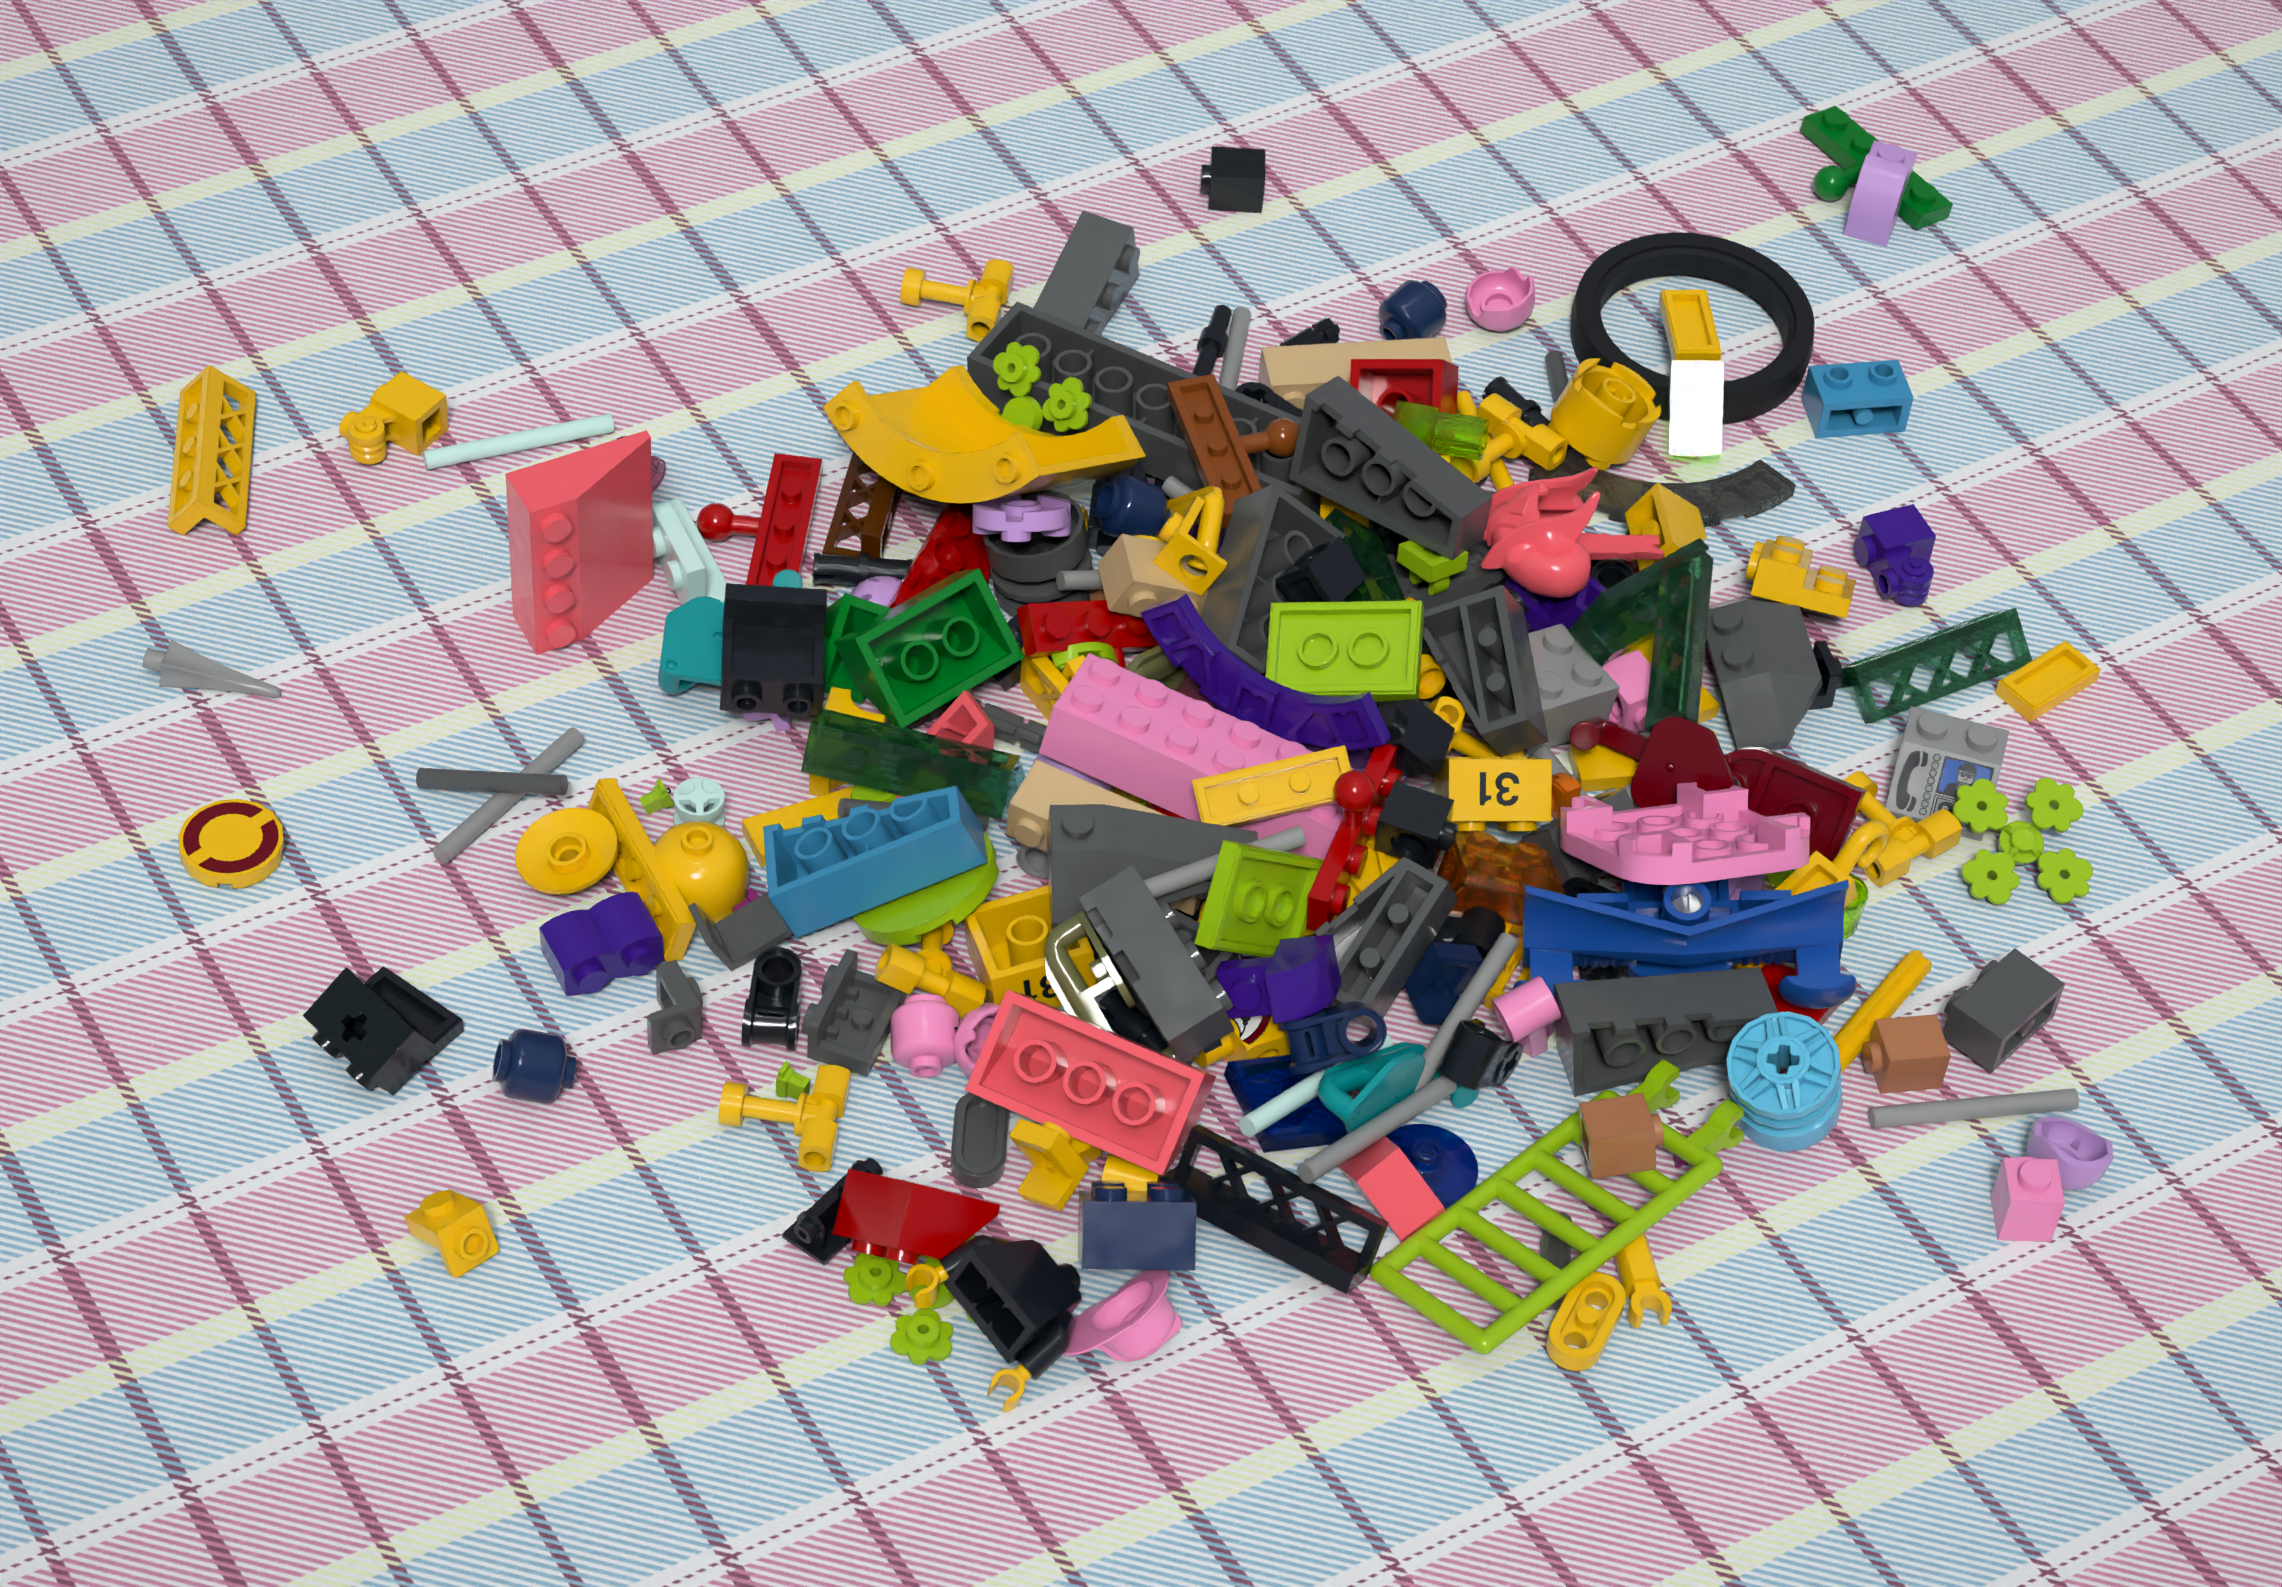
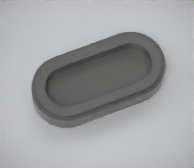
(978, 1141)

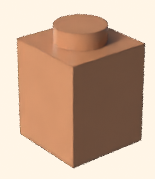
(1907, 1054)
(1619, 1135)

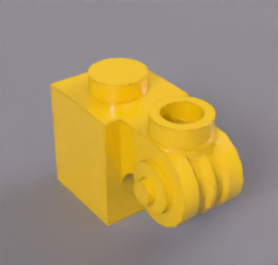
(398, 412)

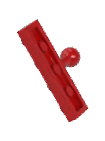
(784, 519)
(1056, 625)
(1362, 800)

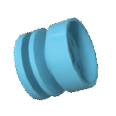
(1788, 1108)

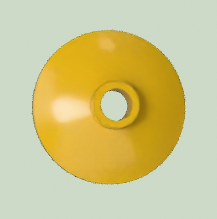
(566, 851)

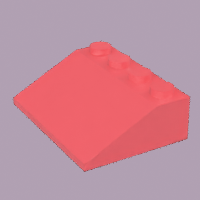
(579, 539)

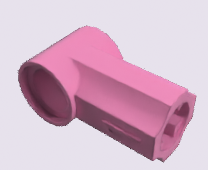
(1528, 1015)

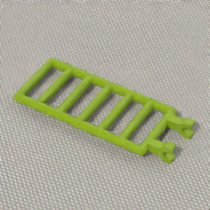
(1696, 1150)

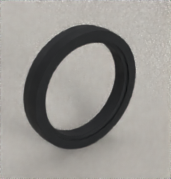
(1709, 259)

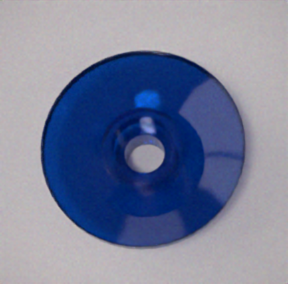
(1451, 1165)

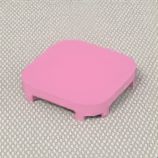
(1685, 842)

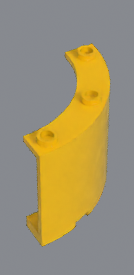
(958, 449)

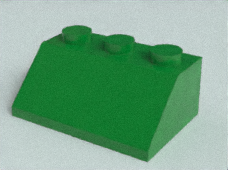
(930, 648)

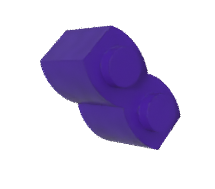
(601, 943)

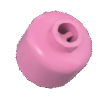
(924, 1034)

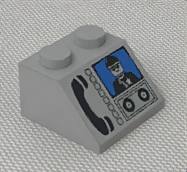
(1938, 758)

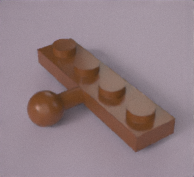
(1215, 441)

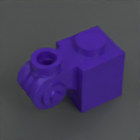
(1897, 553)

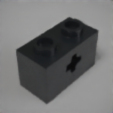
(368, 1032)

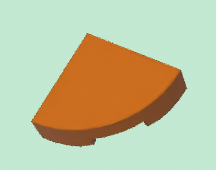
(1563, 790)

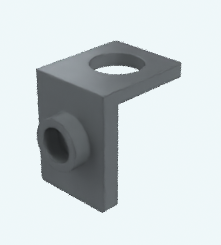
(743, 932)

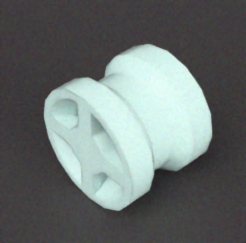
(699, 801)

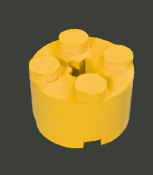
(1605, 413)

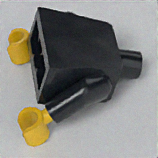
(1014, 1299)

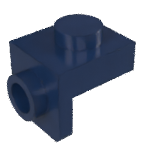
(1440, 979)

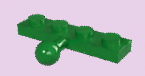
(1848, 146)

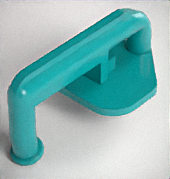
(694, 640)
(1382, 1082)

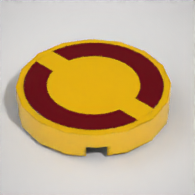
(231, 843)

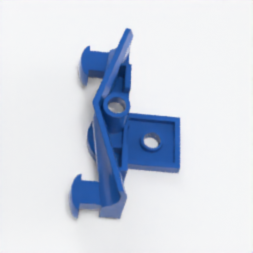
(1691, 932)

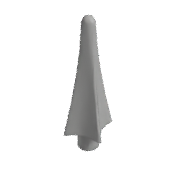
(188, 669)

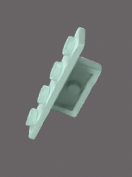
(684, 554)

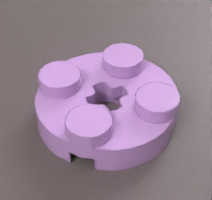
(1019, 517)

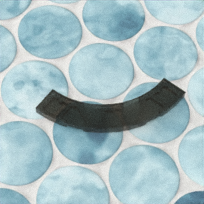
(1730, 496)

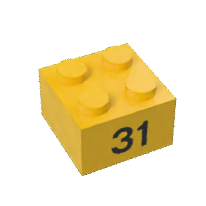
(1497, 789)
(1009, 946)

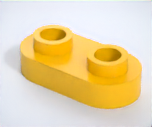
(1583, 1324)

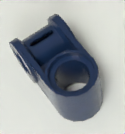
(1328, 1037)

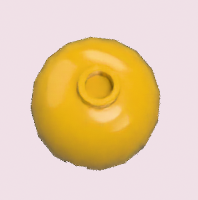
(705, 866)

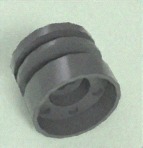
(1029, 569)

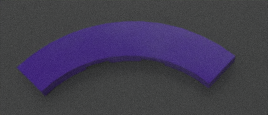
(1254, 698)

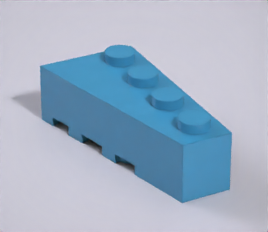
(869, 857)

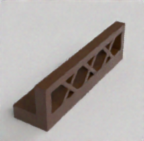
(871, 529)

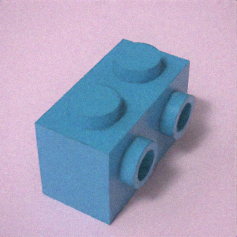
(1857, 398)

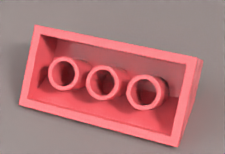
(1089, 1082)

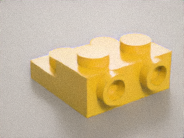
(1784, 576)

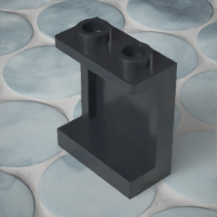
(773, 650)

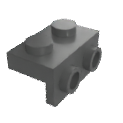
(850, 1017)

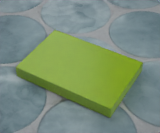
(1347, 648)
(1256, 899)

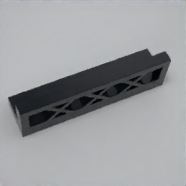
(1276, 1230)

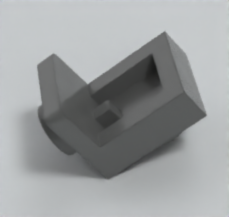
(680, 1015)

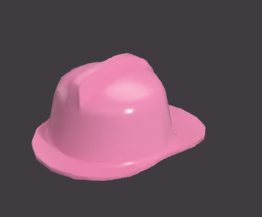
(1128, 1322)

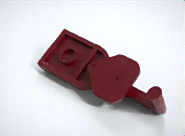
(1691, 753)

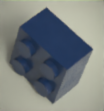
(1136, 1227)

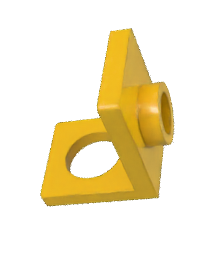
(1179, 544)

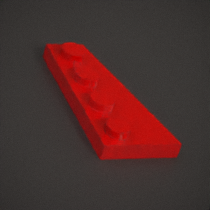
(946, 550)

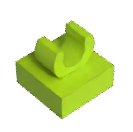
(1429, 565)

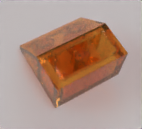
(1495, 873)

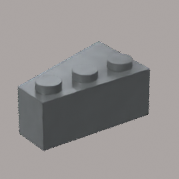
(1387, 934)
(1157, 963)

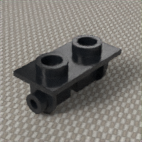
(815, 1226)

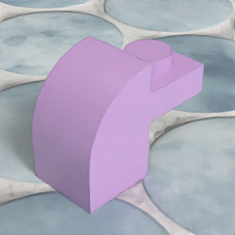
(1879, 193)

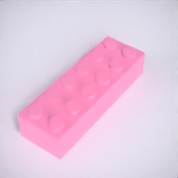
(1159, 741)

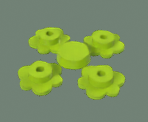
(1018, 372)
(2022, 842)
(917, 1336)

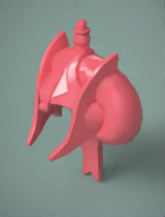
(1540, 539)

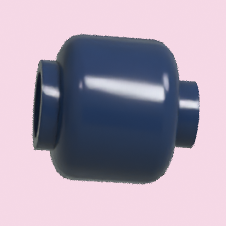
(1413, 311)
(1131, 507)
(533, 1066)

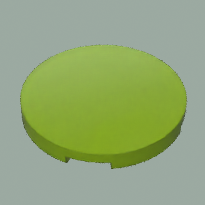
(931, 907)

